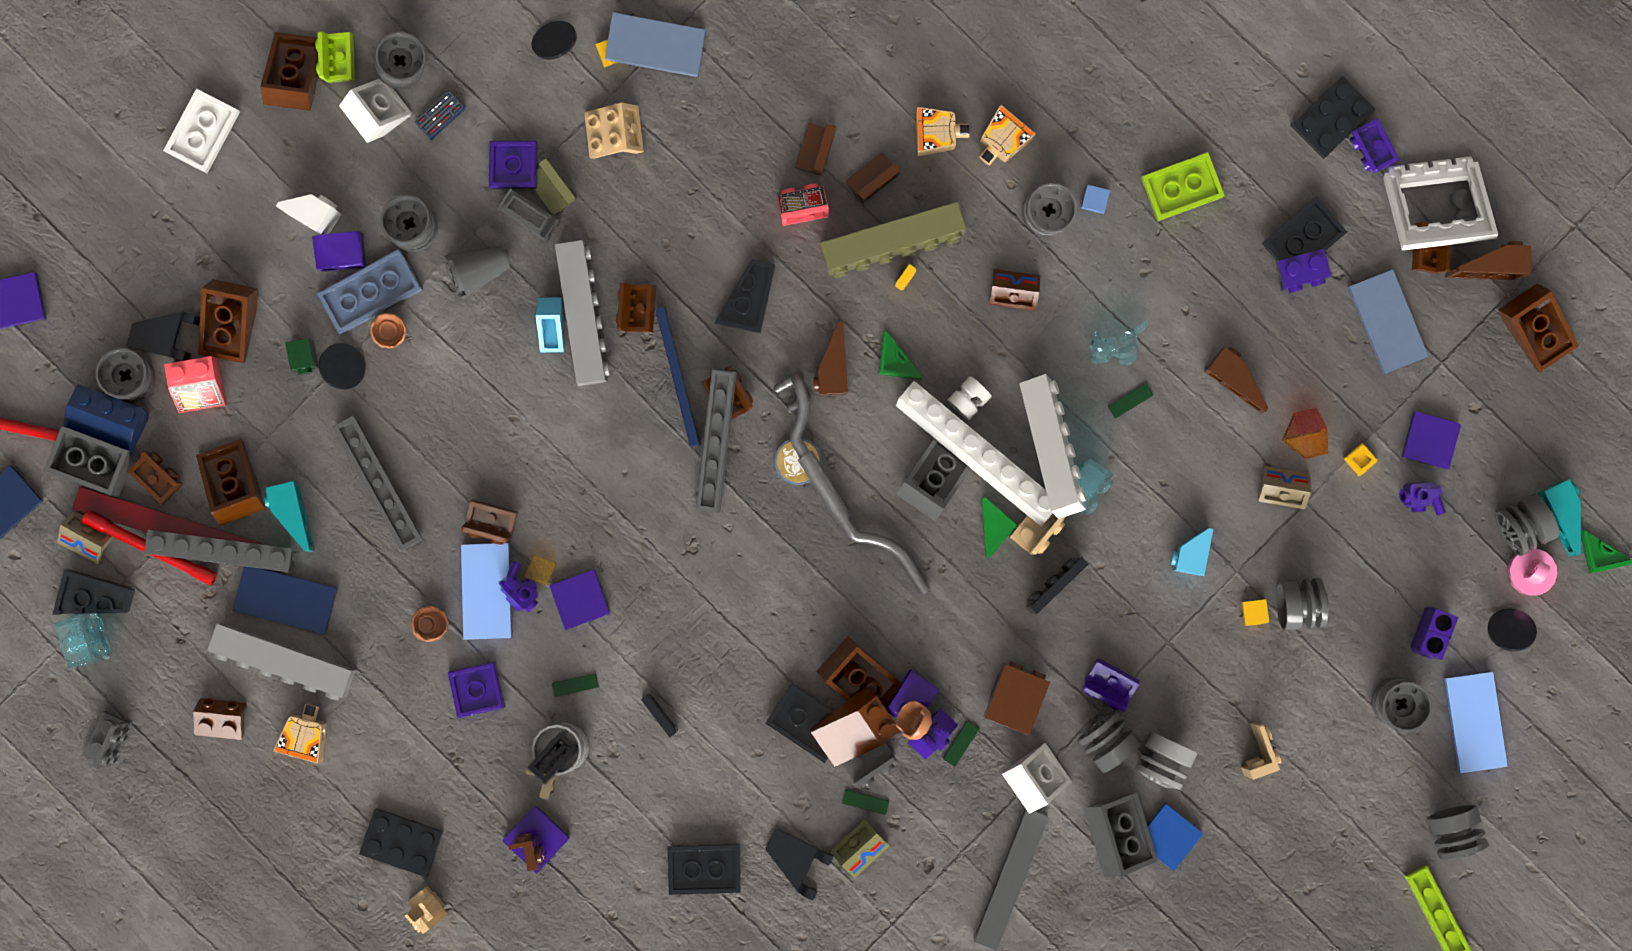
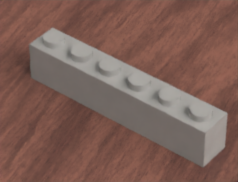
(581, 313)
(281, 660)

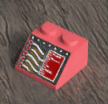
(802, 204)
(195, 384)

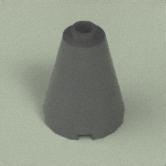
(476, 268)

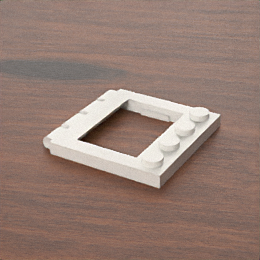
(1436, 233)

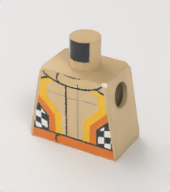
(937, 131)
(1004, 137)
(303, 736)

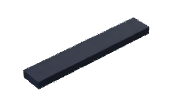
(677, 377)

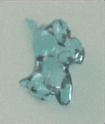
(1121, 347)

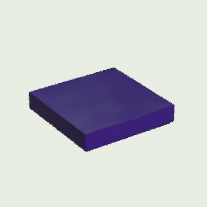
(513, 164)
(20, 300)
(1431, 440)
(579, 599)
(476, 690)
(539, 824)

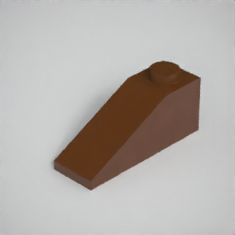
(832, 370)
(1234, 375)

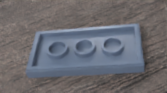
(655, 44)
(369, 291)
(1388, 321)

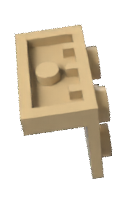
(614, 130)
(1034, 537)
(1260, 767)

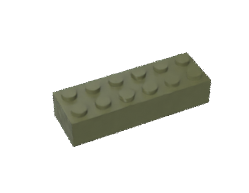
(893, 239)

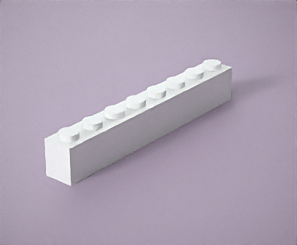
(976, 452)

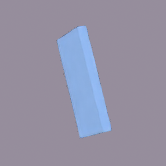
(483, 603)
(1475, 722)

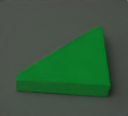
(894, 360)
(996, 526)
(1601, 555)

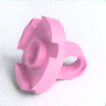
(1532, 572)

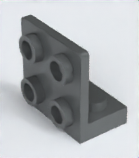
(106, 740)
(869, 764)

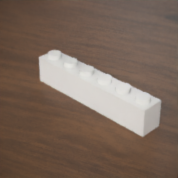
(1052, 446)

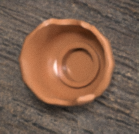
(388, 330)
(429, 623)
(914, 720)

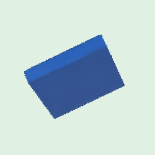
(1172, 836)

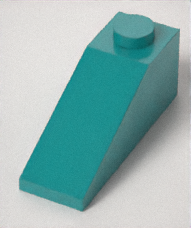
(288, 507)
(1566, 508)

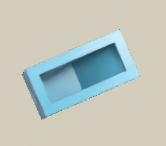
(550, 324)
(1193, 554)

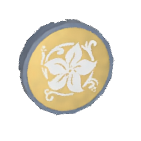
(788, 465)

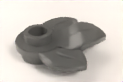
(1464, 201)

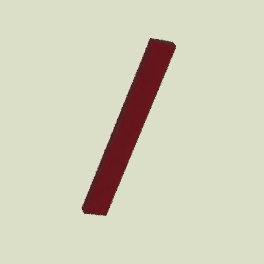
(145, 518)

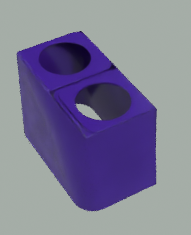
(339, 251)
(1422, 636)
(913, 689)

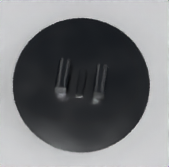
(554, 40)
(342, 366)
(1512, 629)

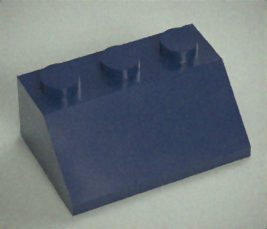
(105, 418)

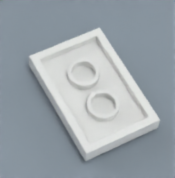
(201, 131)

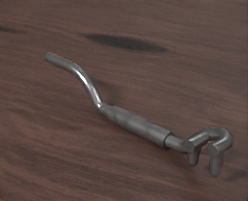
(827, 490)

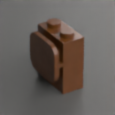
(1016, 698)

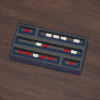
(440, 115)

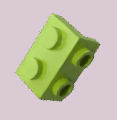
(335, 57)

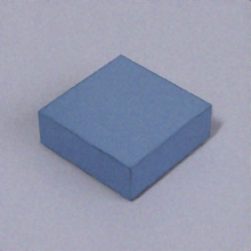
(1095, 199)

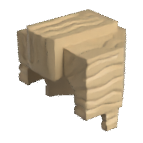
(425, 910)

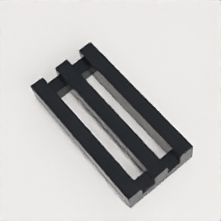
(659, 715)
(539, 773)

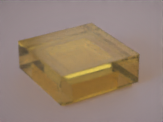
(540, 570)

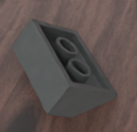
(89, 462)
(1120, 835)

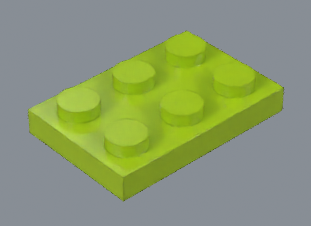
(1182, 186)

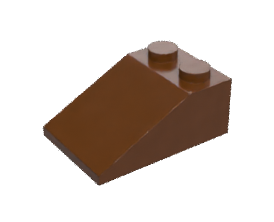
(290, 72)
(1505, 263)
(226, 320)
(1539, 326)
(230, 482)
(852, 669)
(854, 728)

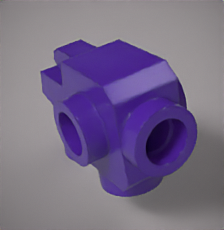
(1420, 495)
(519, 594)

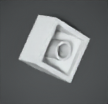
(374, 109)
(313, 212)
(1037, 778)

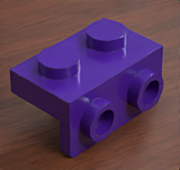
(1375, 146)
(1303, 270)
(1110, 685)

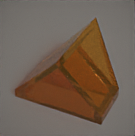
(1307, 434)

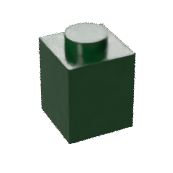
(302, 356)

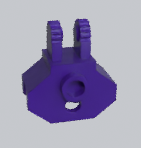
(937, 736)

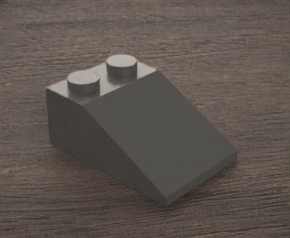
(933, 480)

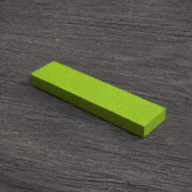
(1436, 910)

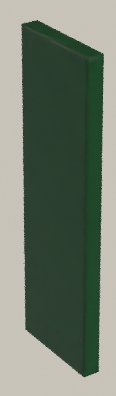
(1130, 401)
(575, 685)
(961, 743)
(865, 802)

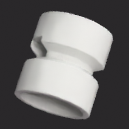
(969, 398)

